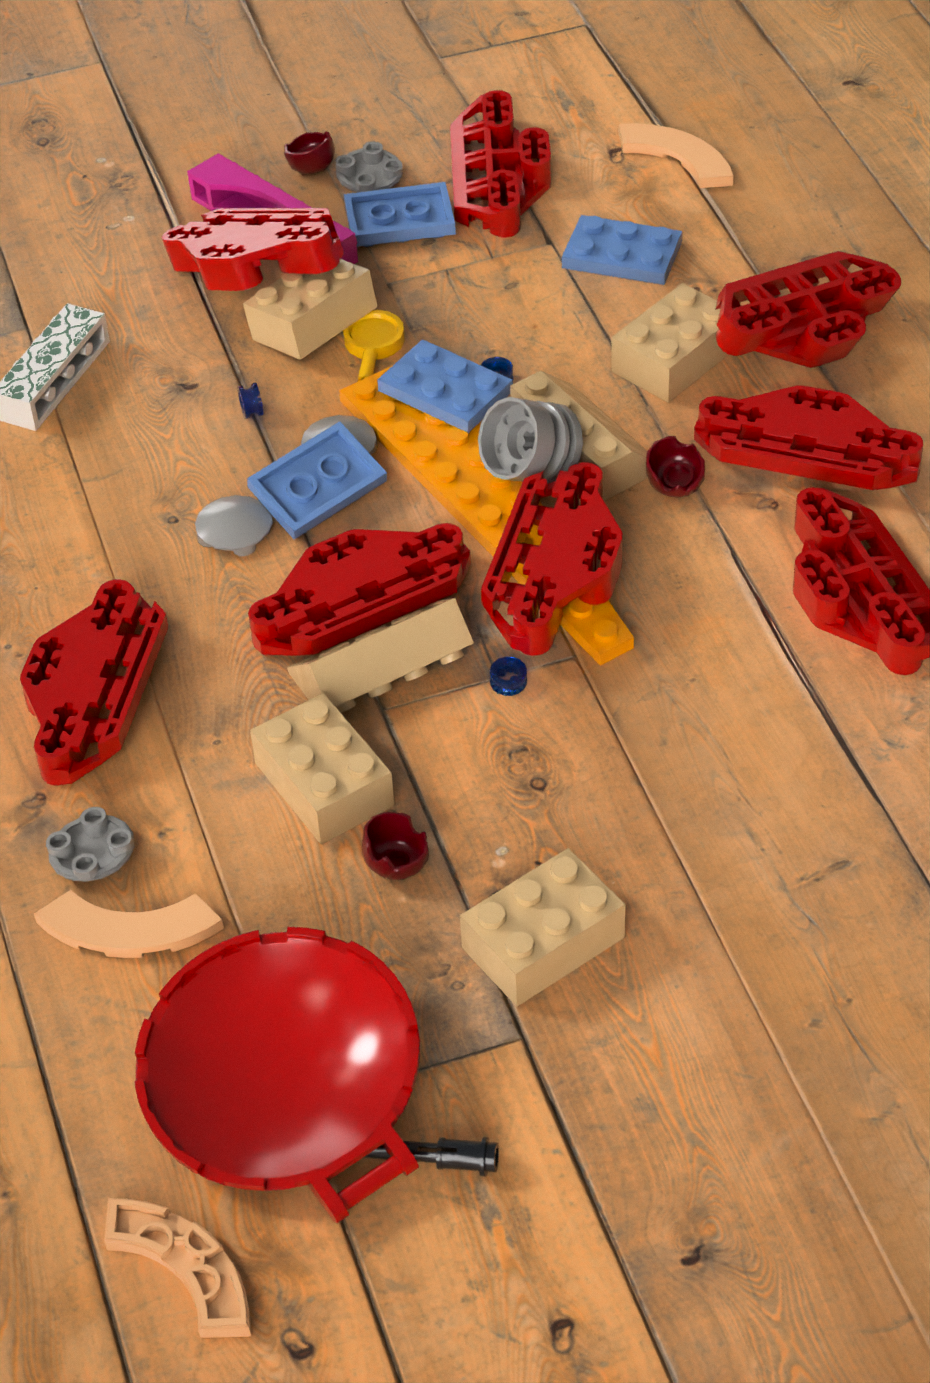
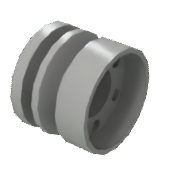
(528, 438)

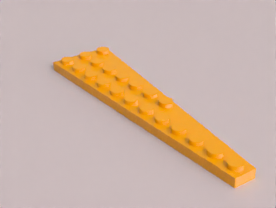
(453, 472)

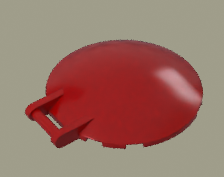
(281, 1065)

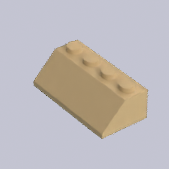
(603, 440)
(384, 654)

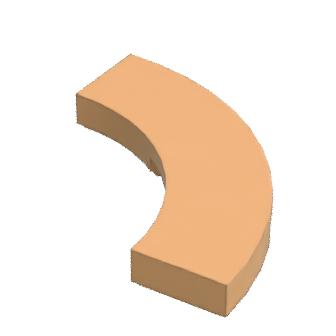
(696, 155)
(128, 933)
(188, 1253)

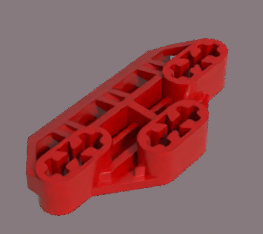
(507, 164)
(234, 240)
(812, 322)
(809, 436)
(564, 562)
(356, 586)
(847, 586)
(75, 672)

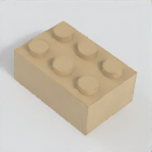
(309, 309)
(669, 344)
(322, 768)
(542, 926)

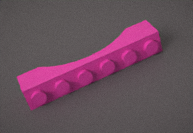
(227, 185)

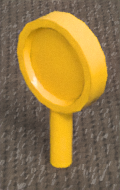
(374, 338)

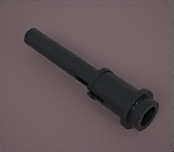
(452, 1154)

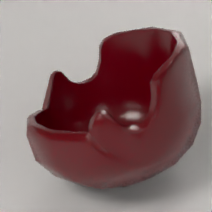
(310, 152)
(674, 467)
(393, 846)

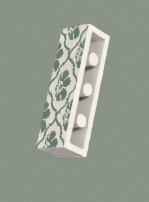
(52, 366)

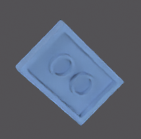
(400, 214)
(622, 249)
(444, 385)
(316, 480)

